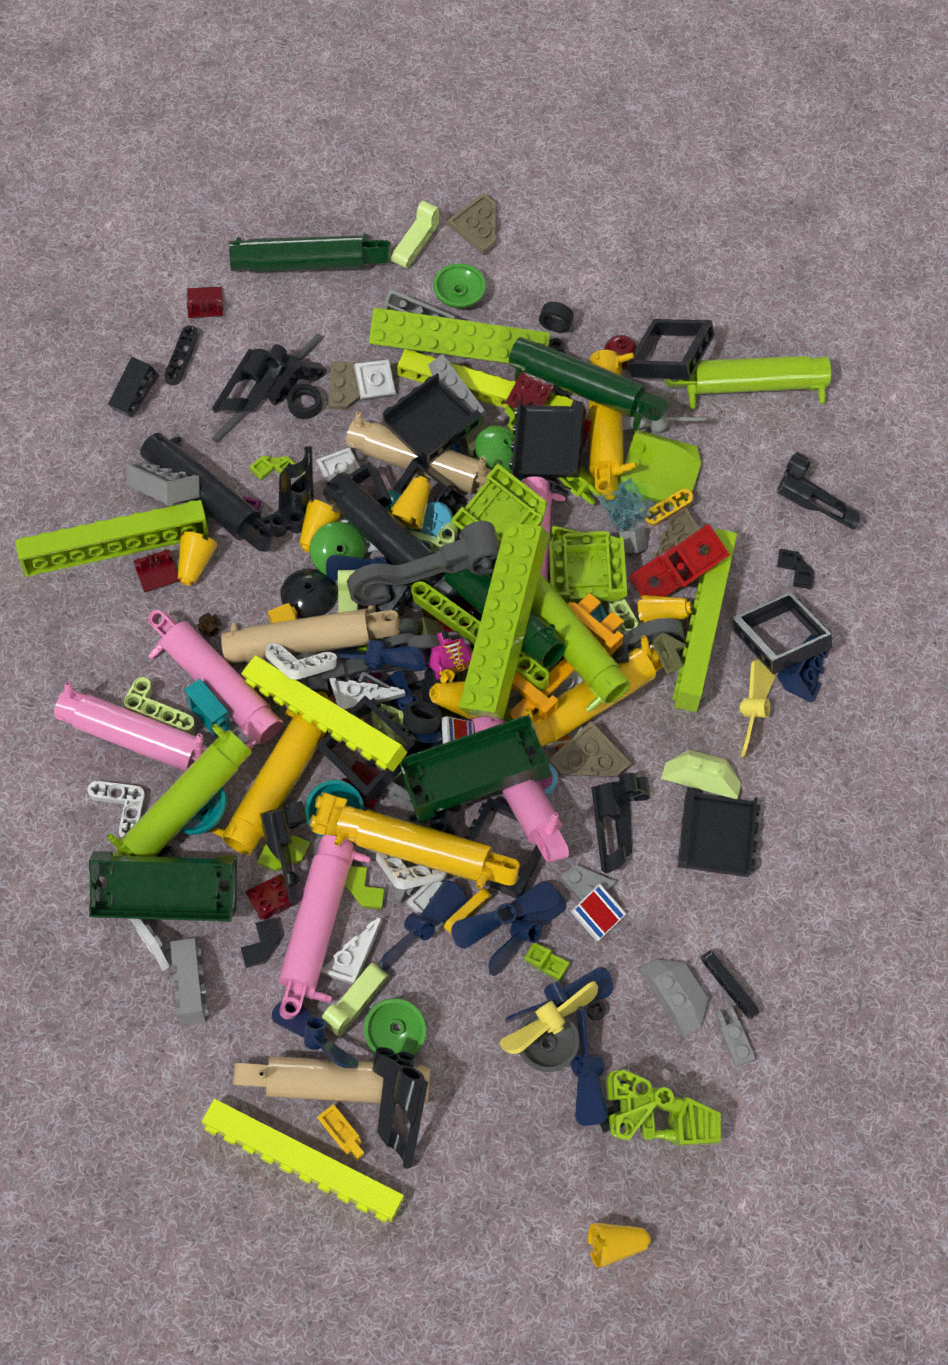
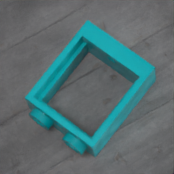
(206, 706)

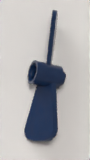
(340, 562)
(378, 655)
(398, 680)
(443, 904)
(470, 930)
(524, 930)
(558, 994)
(313, 1032)
(590, 1100)

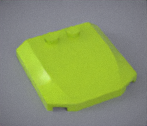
(661, 466)
(502, 501)
(588, 564)

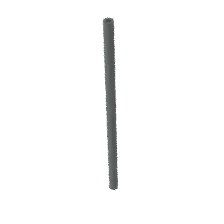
(238, 416)

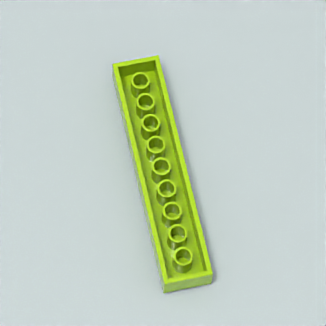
(447, 336)
(109, 538)
(504, 620)
(702, 629)

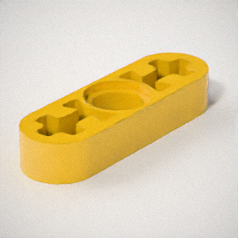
(682, 504)
(469, 908)

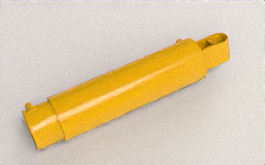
(606, 432)
(571, 704)
(273, 783)
(425, 846)

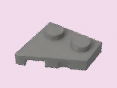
(582, 881)

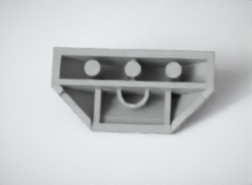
(401, 302)
(677, 993)

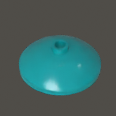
(333, 787)
(208, 815)

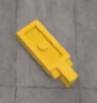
(341, 1131)

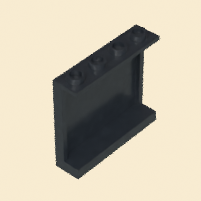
(430, 420)
(548, 440)
(718, 834)

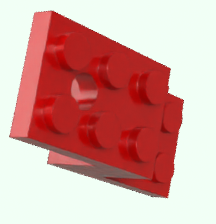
(680, 563)

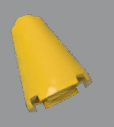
(412, 504)
(316, 516)
(193, 556)
(663, 607)
(449, 696)
(615, 1242)

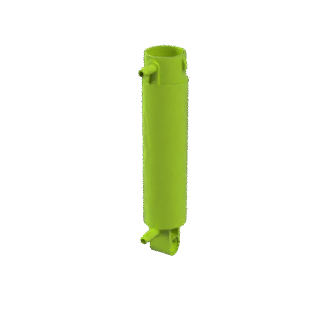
(757, 375)
(582, 648)
(184, 797)

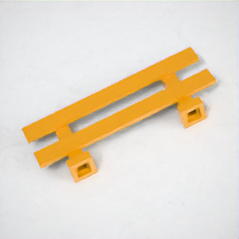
(602, 632)

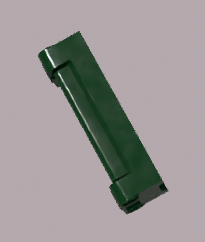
(474, 766)
(162, 887)

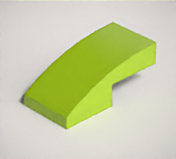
(546, 962)

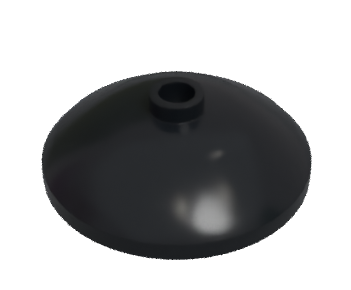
(312, 601)

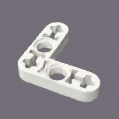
(301, 668)
(129, 803)
(406, 877)

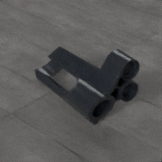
(259, 366)
(799, 490)
(294, 496)
(613, 801)
(277, 835)
(404, 1087)

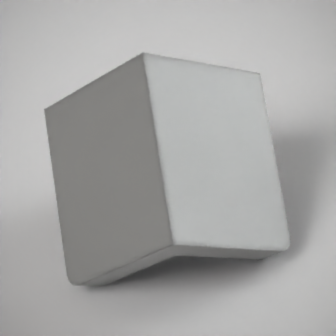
(634, 539)

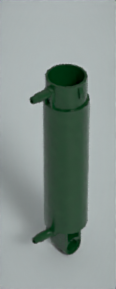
(307, 253)
(586, 381)
(539, 638)

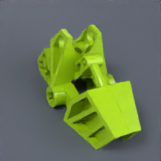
(687, 1119)

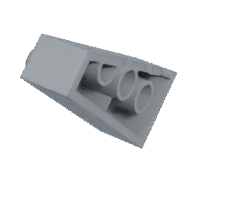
(454, 384)
(162, 483)
(187, 981)

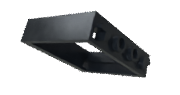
(669, 369)
(788, 602)
(386, 776)
(510, 890)

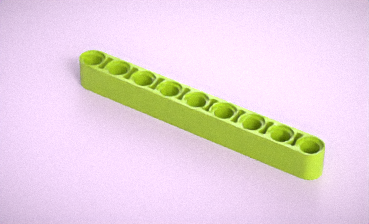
(469, 632)

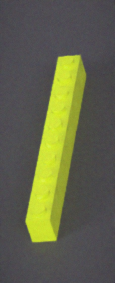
(482, 385)
(325, 714)
(302, 1160)

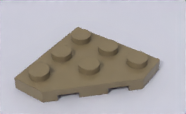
(476, 223)
(343, 385)
(680, 527)
(589, 755)

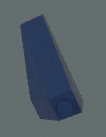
(804, 676)

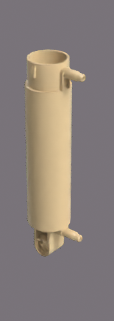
(380, 443)
(310, 634)
(316, 1079)

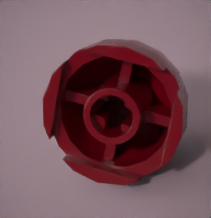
(621, 345)

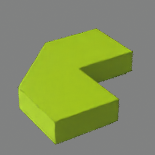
(265, 465)
(297, 853)
(366, 896)

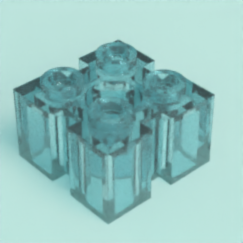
(623, 515)

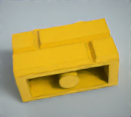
(328, 813)

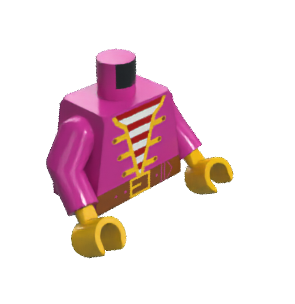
(449, 657)

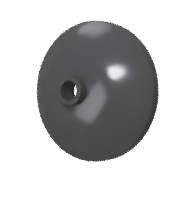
(560, 1053)

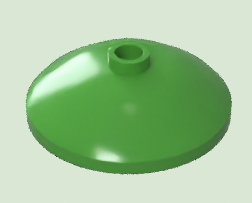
(461, 279)
(495, 446)
(329, 536)
(380, 1029)

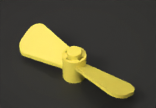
(757, 704)
(549, 1020)

